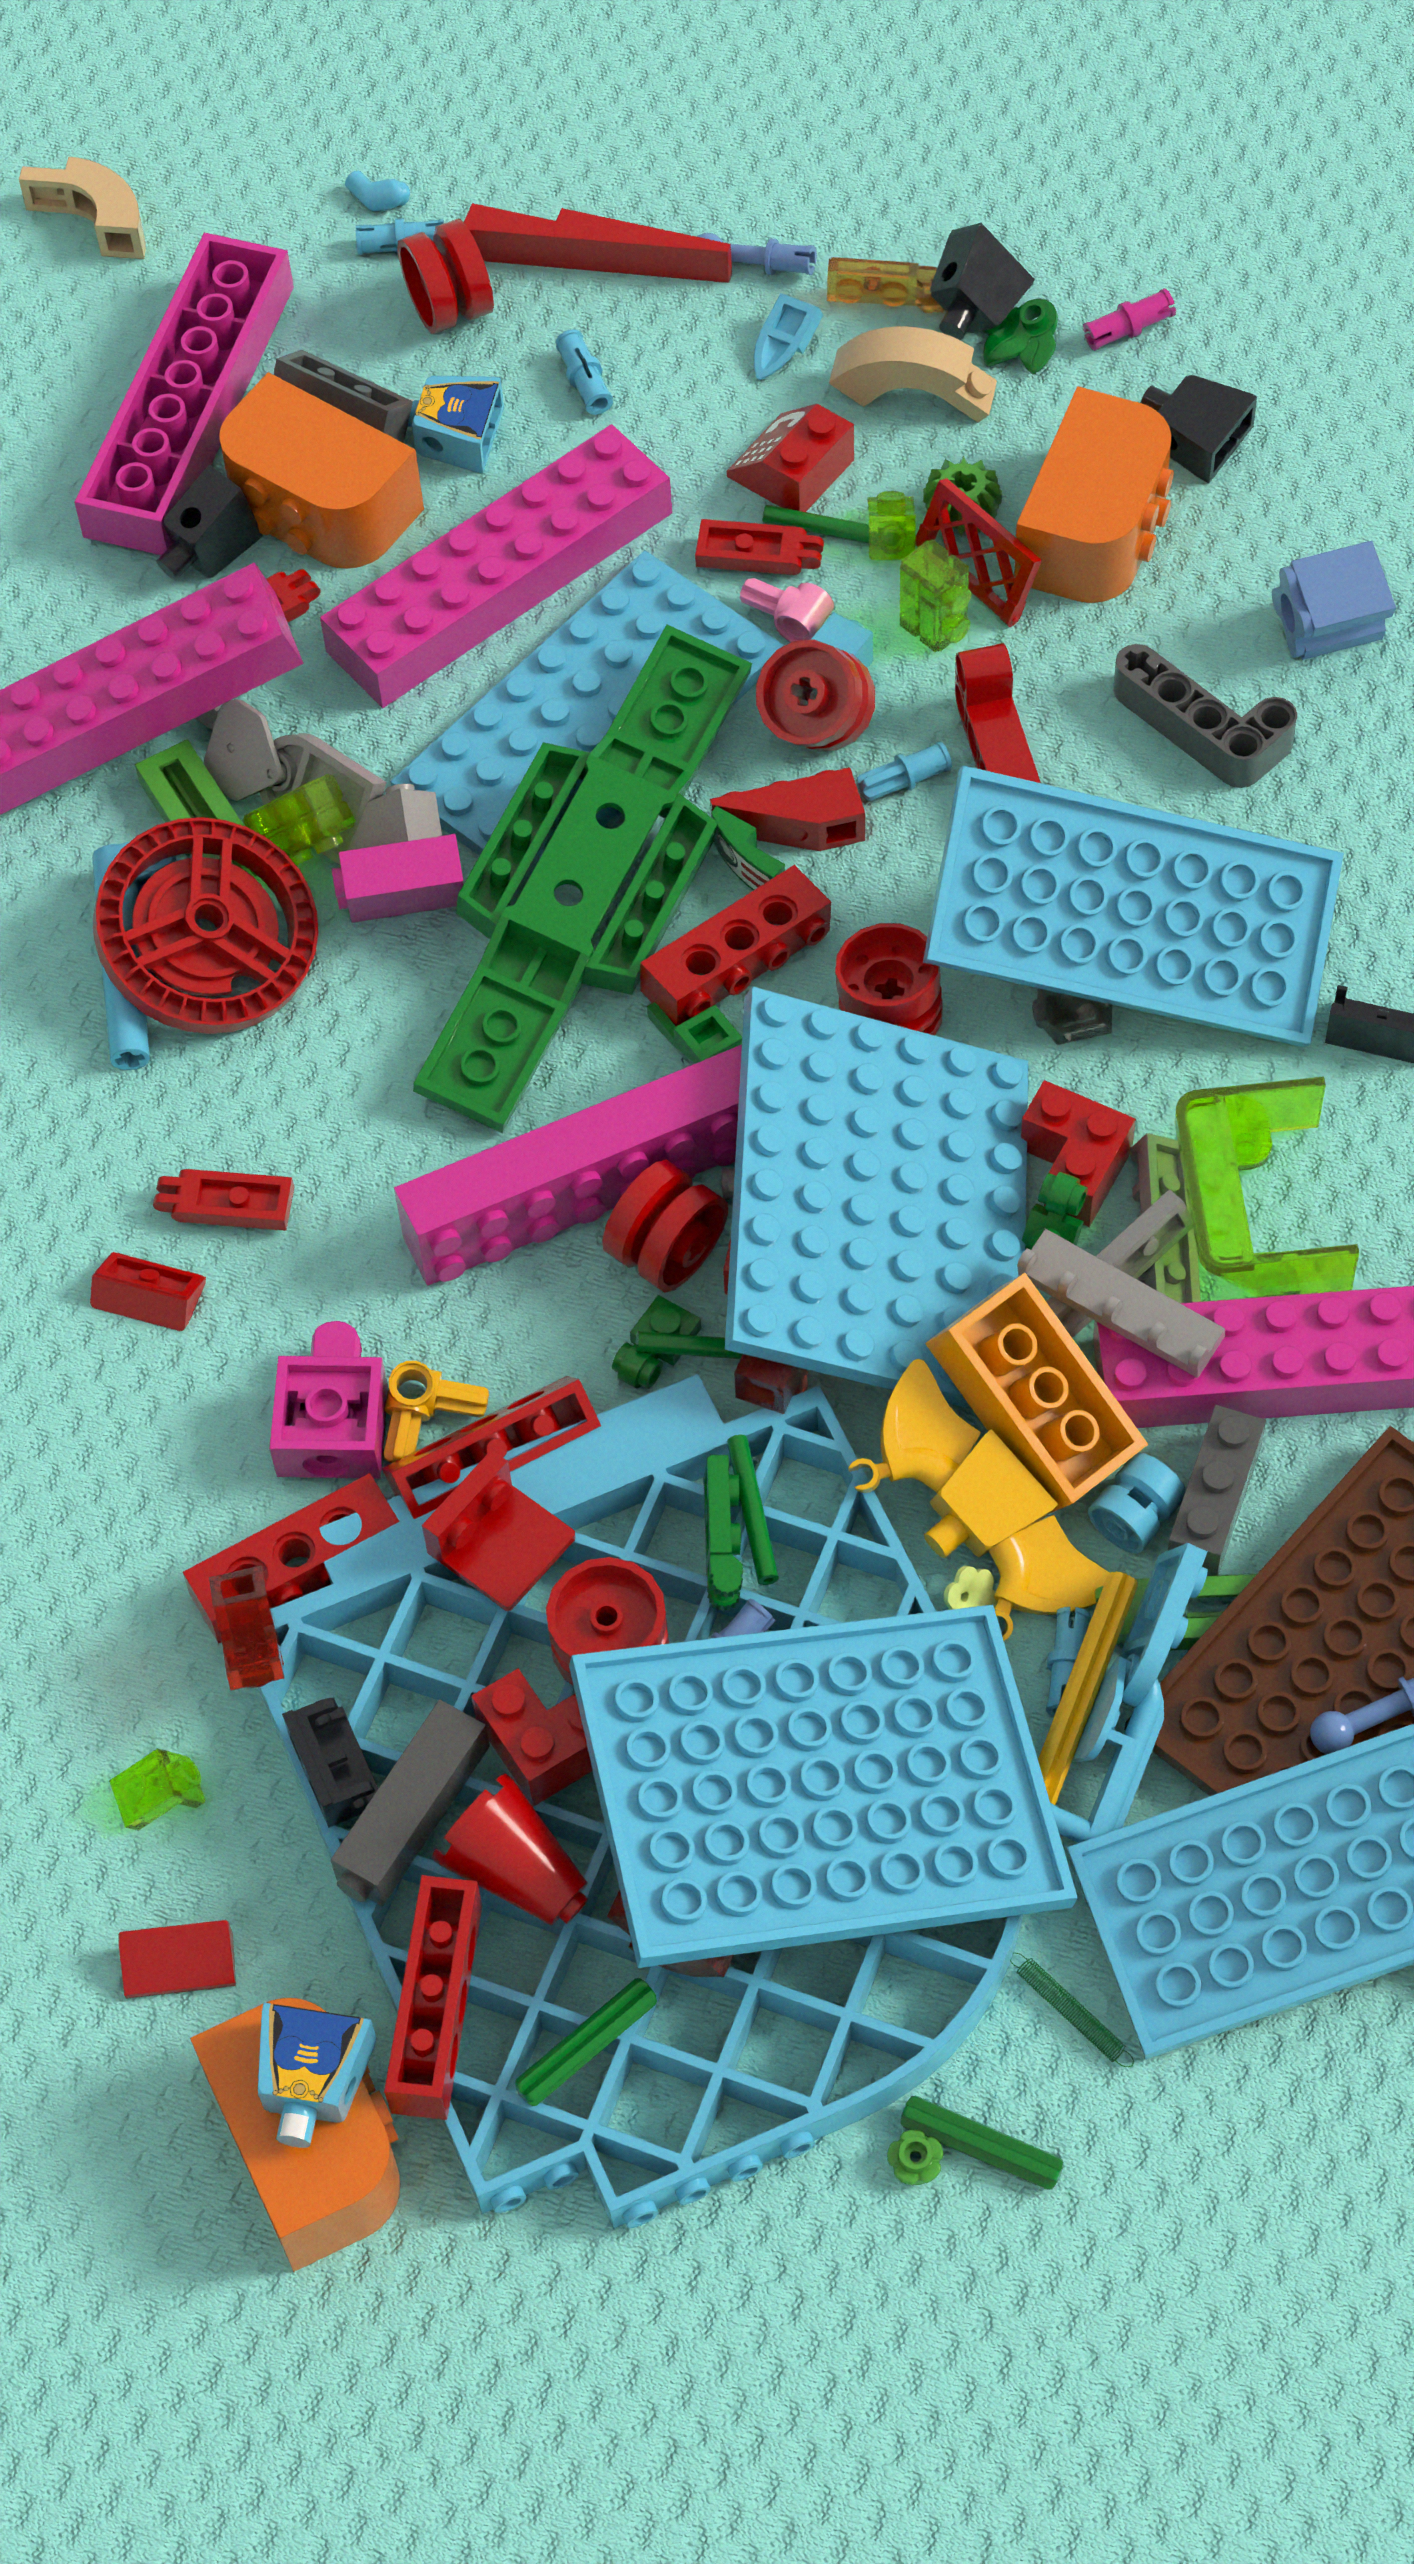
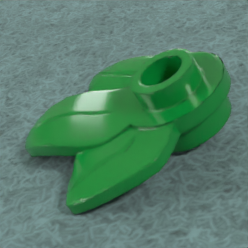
(1023, 336)

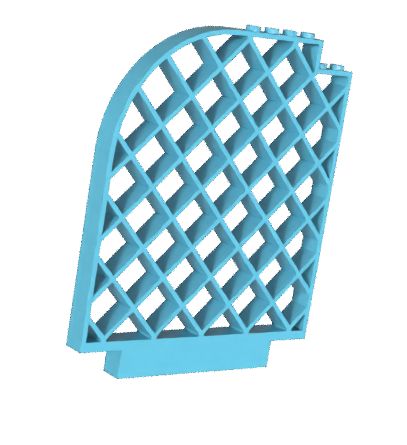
(651, 1456)

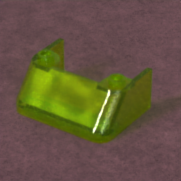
(1228, 1133)

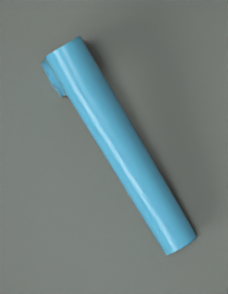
(125, 1023)

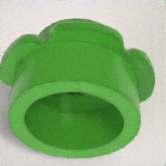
(915, 2172)

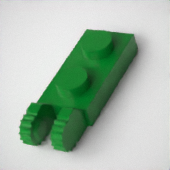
(721, 1536)

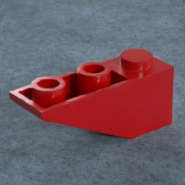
(802, 812)

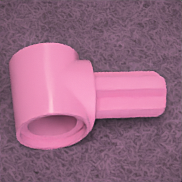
(796, 611)

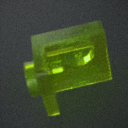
(891, 525)
(156, 1787)

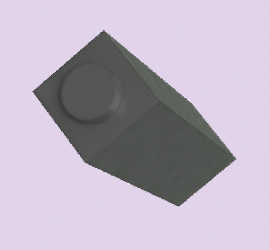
(409, 1804)

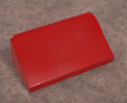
(146, 1291)
(177, 1958)

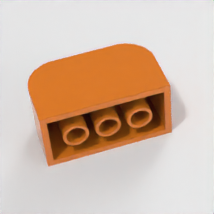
(319, 475)
(1098, 498)
(314, 2194)

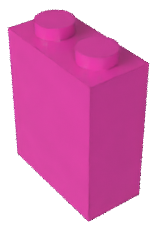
(399, 878)

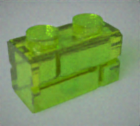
(934, 596)
(304, 819)

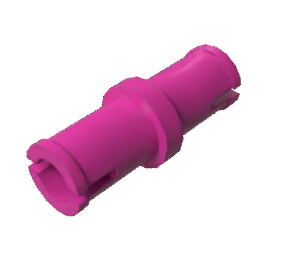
(1129, 319)

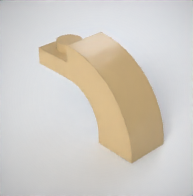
(91, 192)

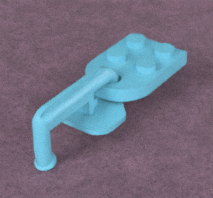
(1134, 1682)

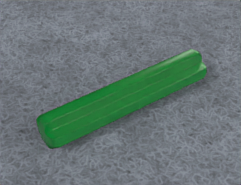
(585, 2042)
(982, 2142)

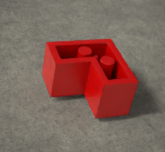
(1079, 1141)
(537, 1745)

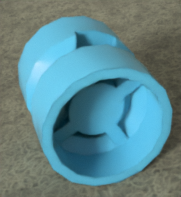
(1141, 1497)

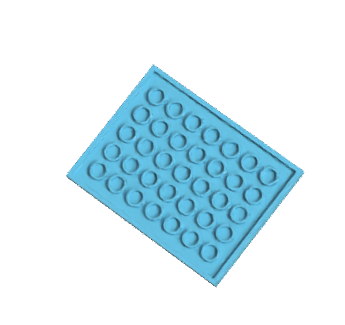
(868, 1189)
(818, 1784)

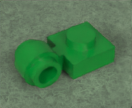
(1062, 1196)
(661, 1317)

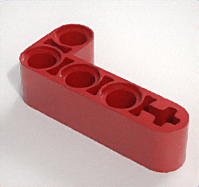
(990, 714)

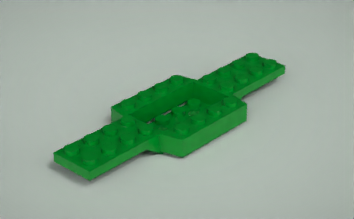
(551, 839)

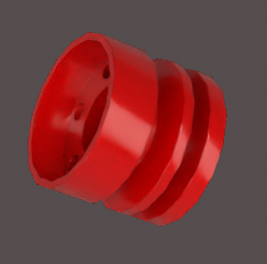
(885, 978)

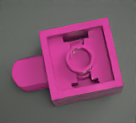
(333, 1409)

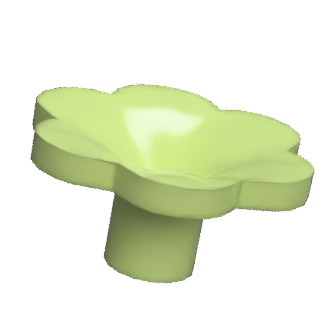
(970, 1589)

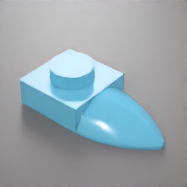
(784, 333)

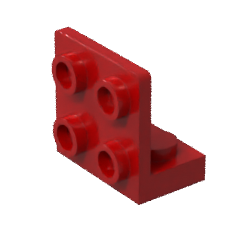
(495, 1534)

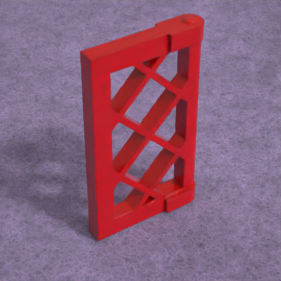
(1004, 543)

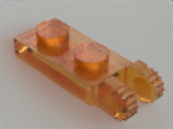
(881, 283)

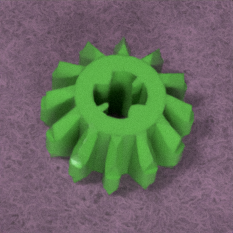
(973, 480)

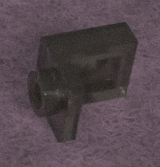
(1071, 1017)

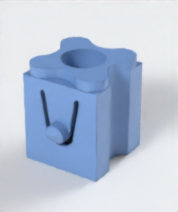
(1333, 601)

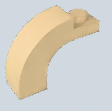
(915, 360)

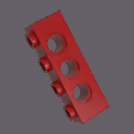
(764, 924)
(505, 1429)
(292, 1538)
(433, 1998)

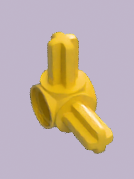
(409, 1413)

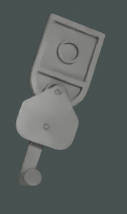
(249, 761)

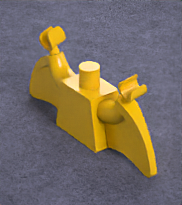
(982, 1501)

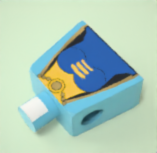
(457, 419)
(310, 2067)

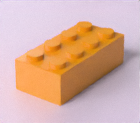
(1037, 1391)

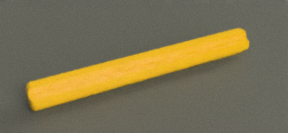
(1085, 1680)

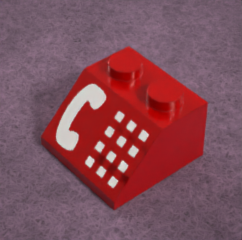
(796, 457)

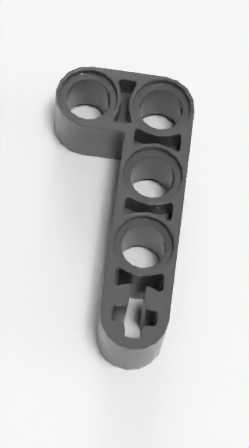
(1201, 725)

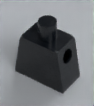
(976, 282)
(1204, 422)
(208, 527)

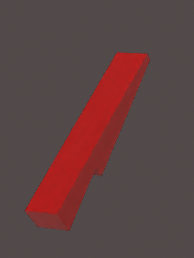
(596, 244)

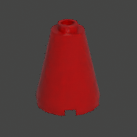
(514, 1855)

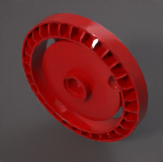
(196, 958)

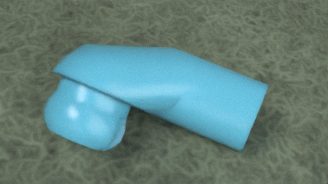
(377, 195)

